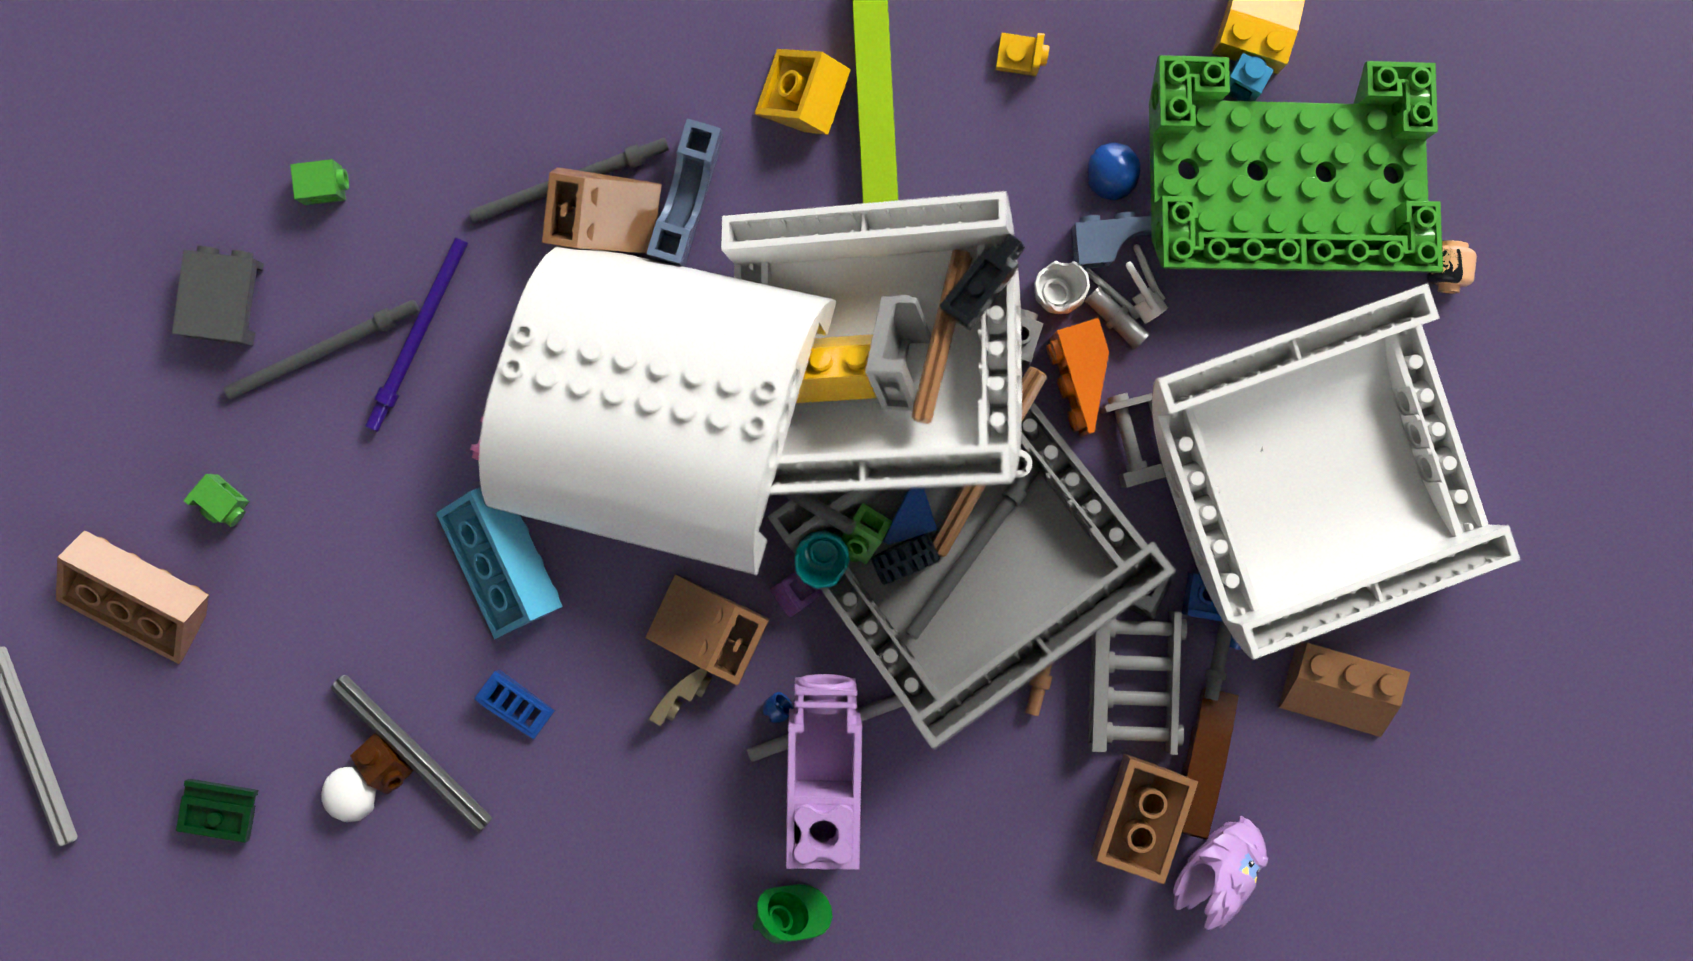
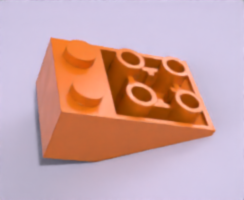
(1082, 364)

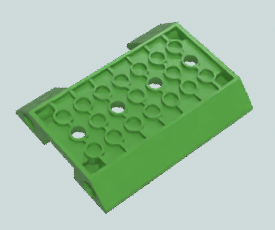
(1290, 214)

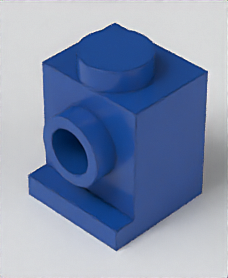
(1194, 603)

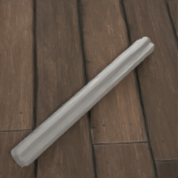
(34, 753)

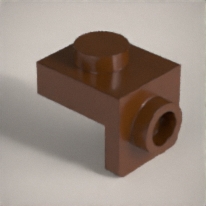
(380, 765)

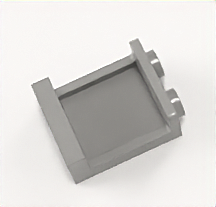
(896, 326)

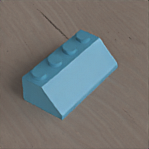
(499, 563)

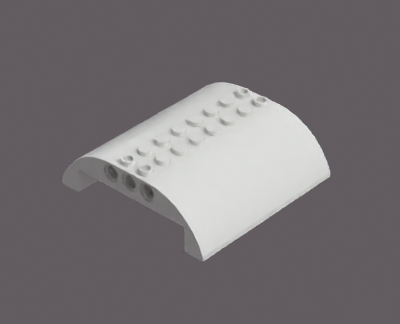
(893, 251)
(647, 402)
(1355, 483)

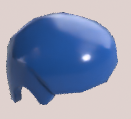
(1113, 171)

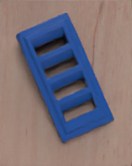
(495, 706)

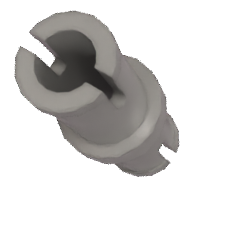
(1117, 317)

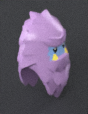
(1222, 868)

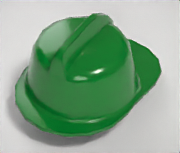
(792, 913)

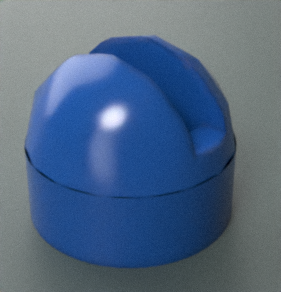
(777, 707)

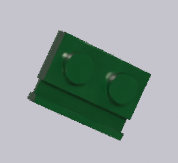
(217, 810)

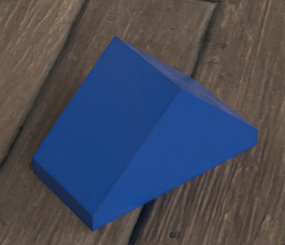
(912, 517)

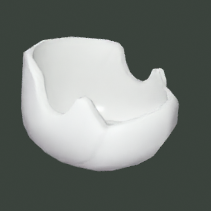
(1061, 287)
(347, 795)

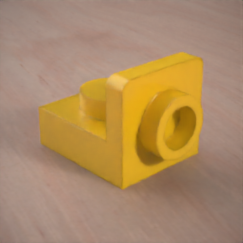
(1021, 54)

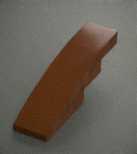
(1208, 758)

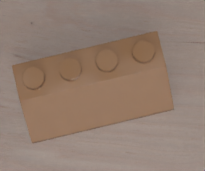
(130, 596)

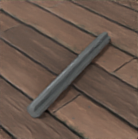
(411, 753)

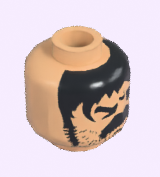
(1458, 267)

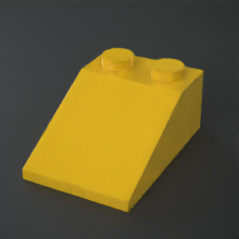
(1260, 30)

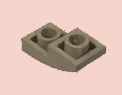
(693, 684)

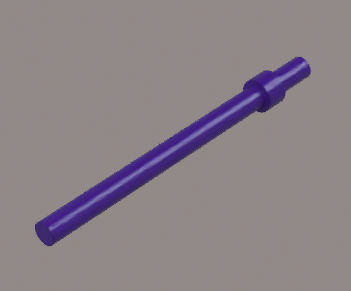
(386, 396)

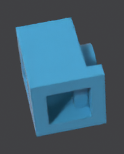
(1251, 74)

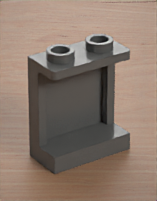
(216, 295)

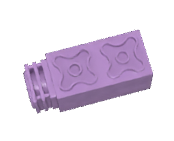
(824, 774)

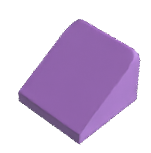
(794, 594)

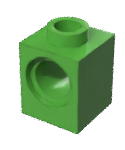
(319, 182)

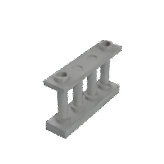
(1137, 470)
(1104, 697)

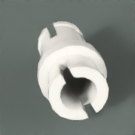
(1026, 464)

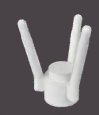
(1148, 302)

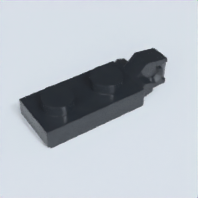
(982, 282)

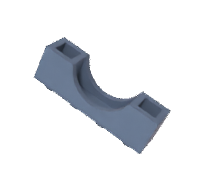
(688, 191)
(1099, 240)

